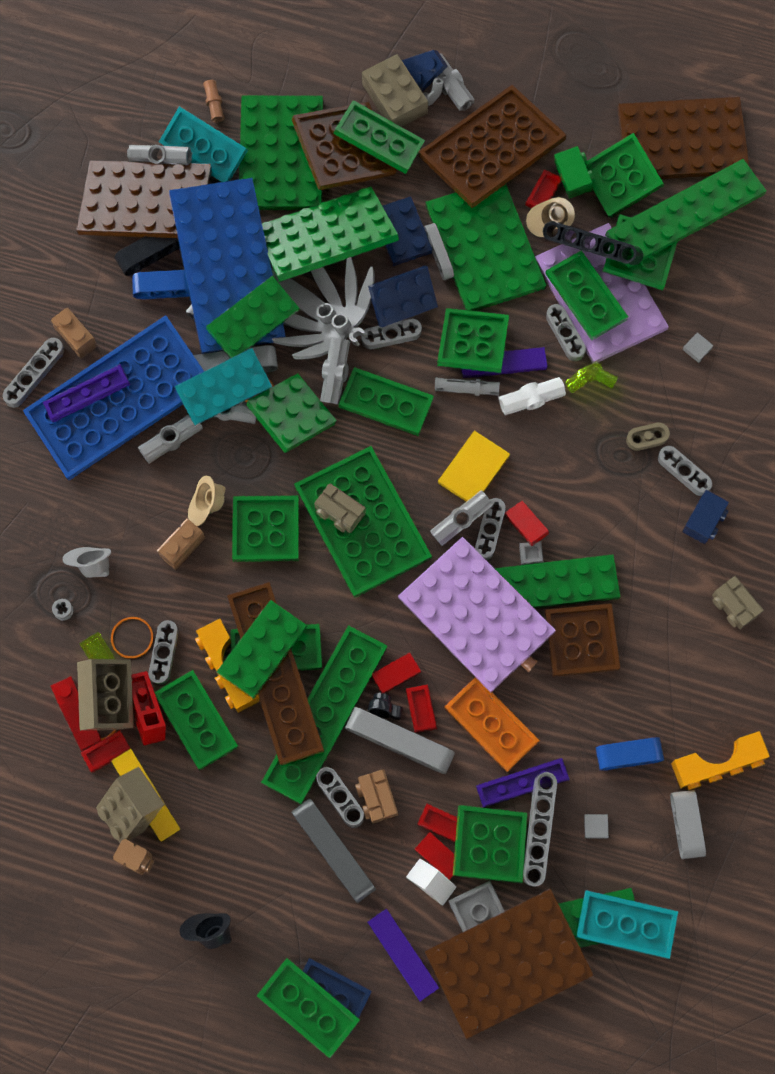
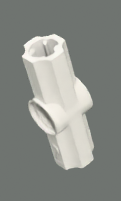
(532, 396)

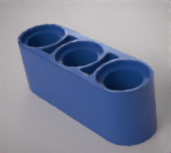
(160, 284)
(629, 753)

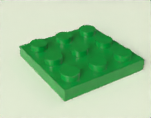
(623, 175)
(650, 272)
(473, 340)
(291, 413)
(265, 528)
(490, 844)

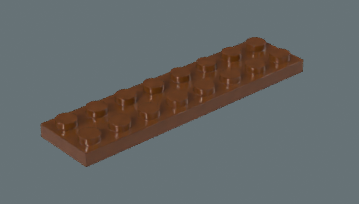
(283, 694)

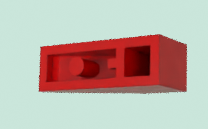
(67, 697)
(146, 710)

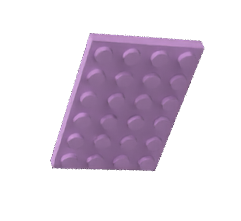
(643, 314)
(476, 614)

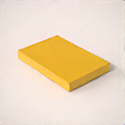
(473, 467)

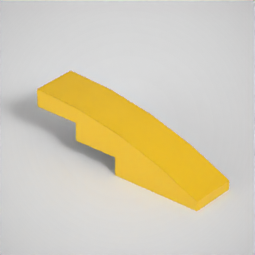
(164, 823)

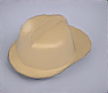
(554, 210)
(206, 500)

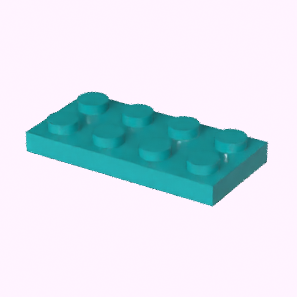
(206, 144)
(223, 386)
(627, 924)

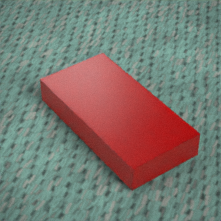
(544, 189)
(526, 523)
(396, 673)
(421, 708)
(105, 751)
(438, 822)
(436, 855)

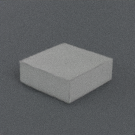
(698, 347)
(531, 554)
(596, 825)

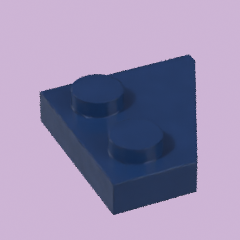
(425, 67)

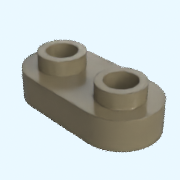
(647, 437)

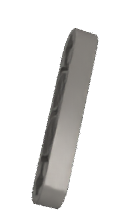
(30, 370)

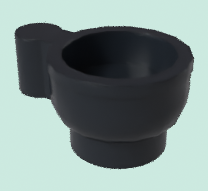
(383, 708)

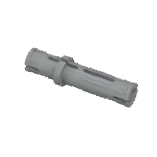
(467, 386)

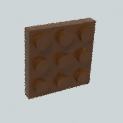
(583, 640)

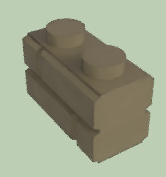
(339, 508)
(737, 603)

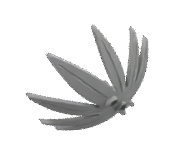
(332, 317)

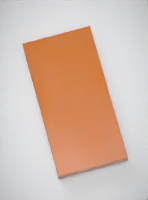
(491, 724)

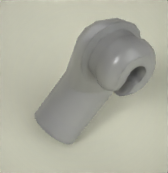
(436, 91)

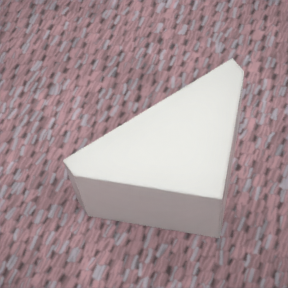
(431, 881)

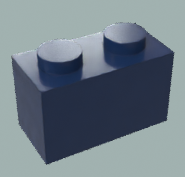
(705, 517)

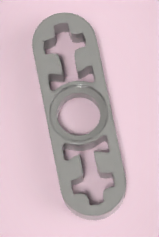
(439, 251)
(553, 322)
(408, 336)
(668, 465)
(499, 516)
(157, 645)

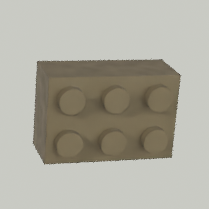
(395, 91)
(105, 694)
(129, 805)

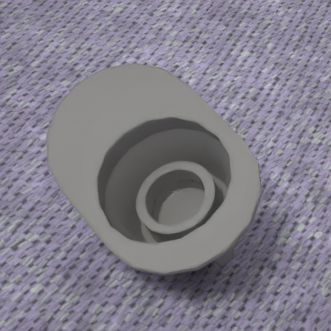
(90, 561)

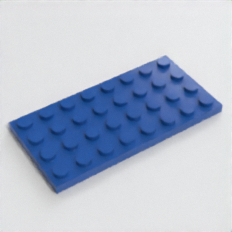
(220, 250)
(154, 366)

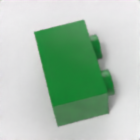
(574, 172)

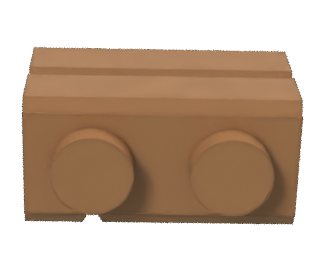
(74, 333)
(181, 544)
(377, 796)
(133, 857)

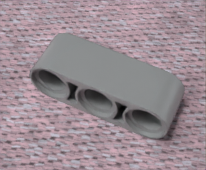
(335, 787)
(688, 824)

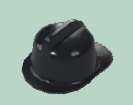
(208, 929)

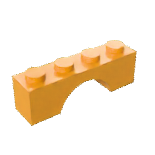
(215, 642)
(693, 769)

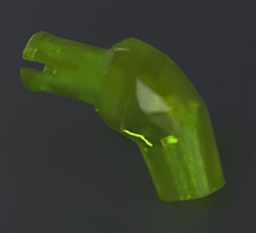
(588, 374)

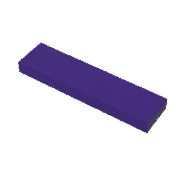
(515, 362)
(86, 393)
(520, 783)
(403, 955)

